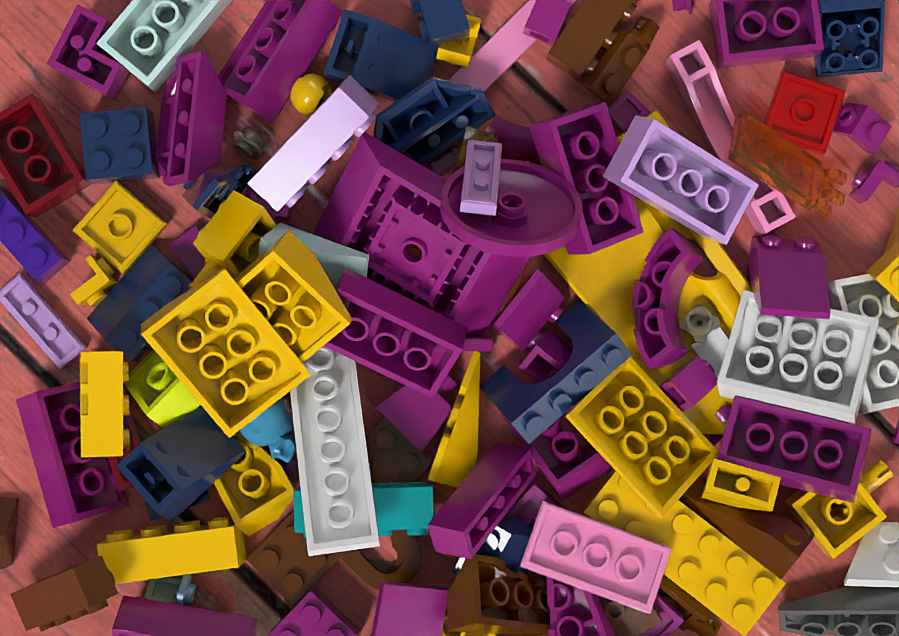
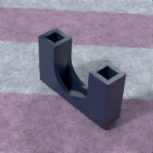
(537, 406)

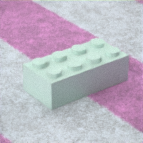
(157, 32)

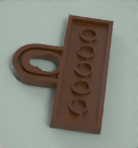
(284, 554)

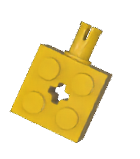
(232, 237)
(854, 520)

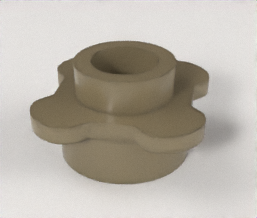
(248, 143)
(701, 314)

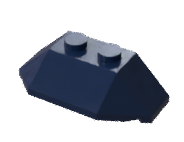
(432, 118)

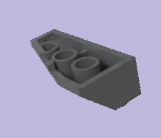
(844, 613)

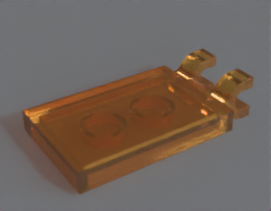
(784, 165)

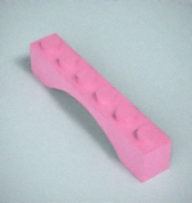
(708, 104)

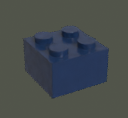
(119, 145)

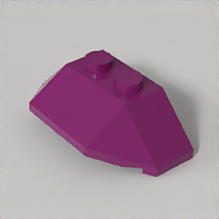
(190, 120)

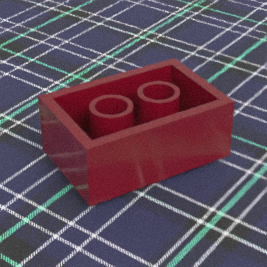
(37, 158)

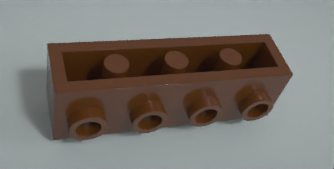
(65, 595)

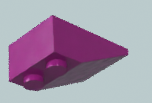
(788, 277)
(529, 311)
(564, 457)

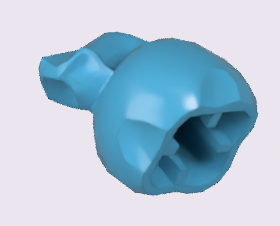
(275, 429)

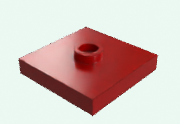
(804, 111)

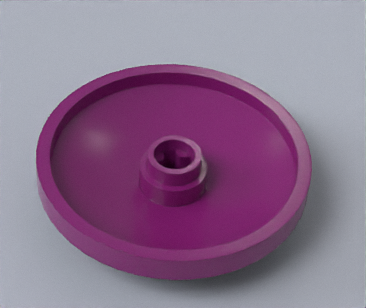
(533, 212)

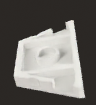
(876, 558)

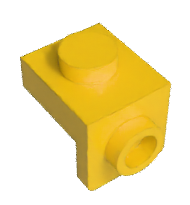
(460, 50)
(94, 289)

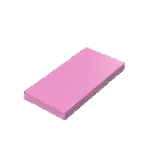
(595, 557)

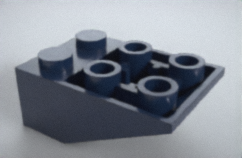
(850, 37)
(379, 56)
(180, 462)

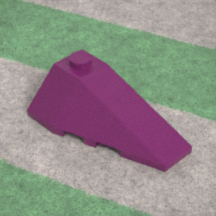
(575, 611)

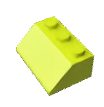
(160, 391)

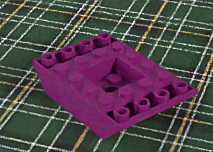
(396, 202)

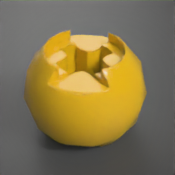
(309, 93)

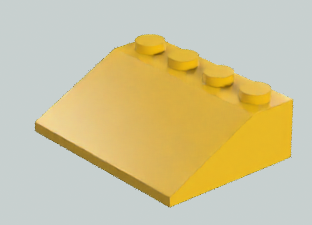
(295, 295)
(224, 351)
(643, 436)

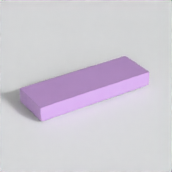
(481, 178)
(41, 321)

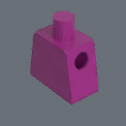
(416, 413)

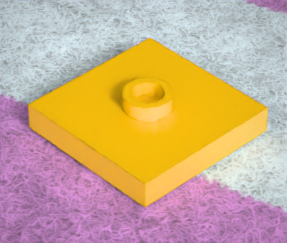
(120, 227)

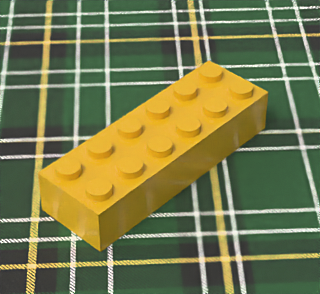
(700, 556)

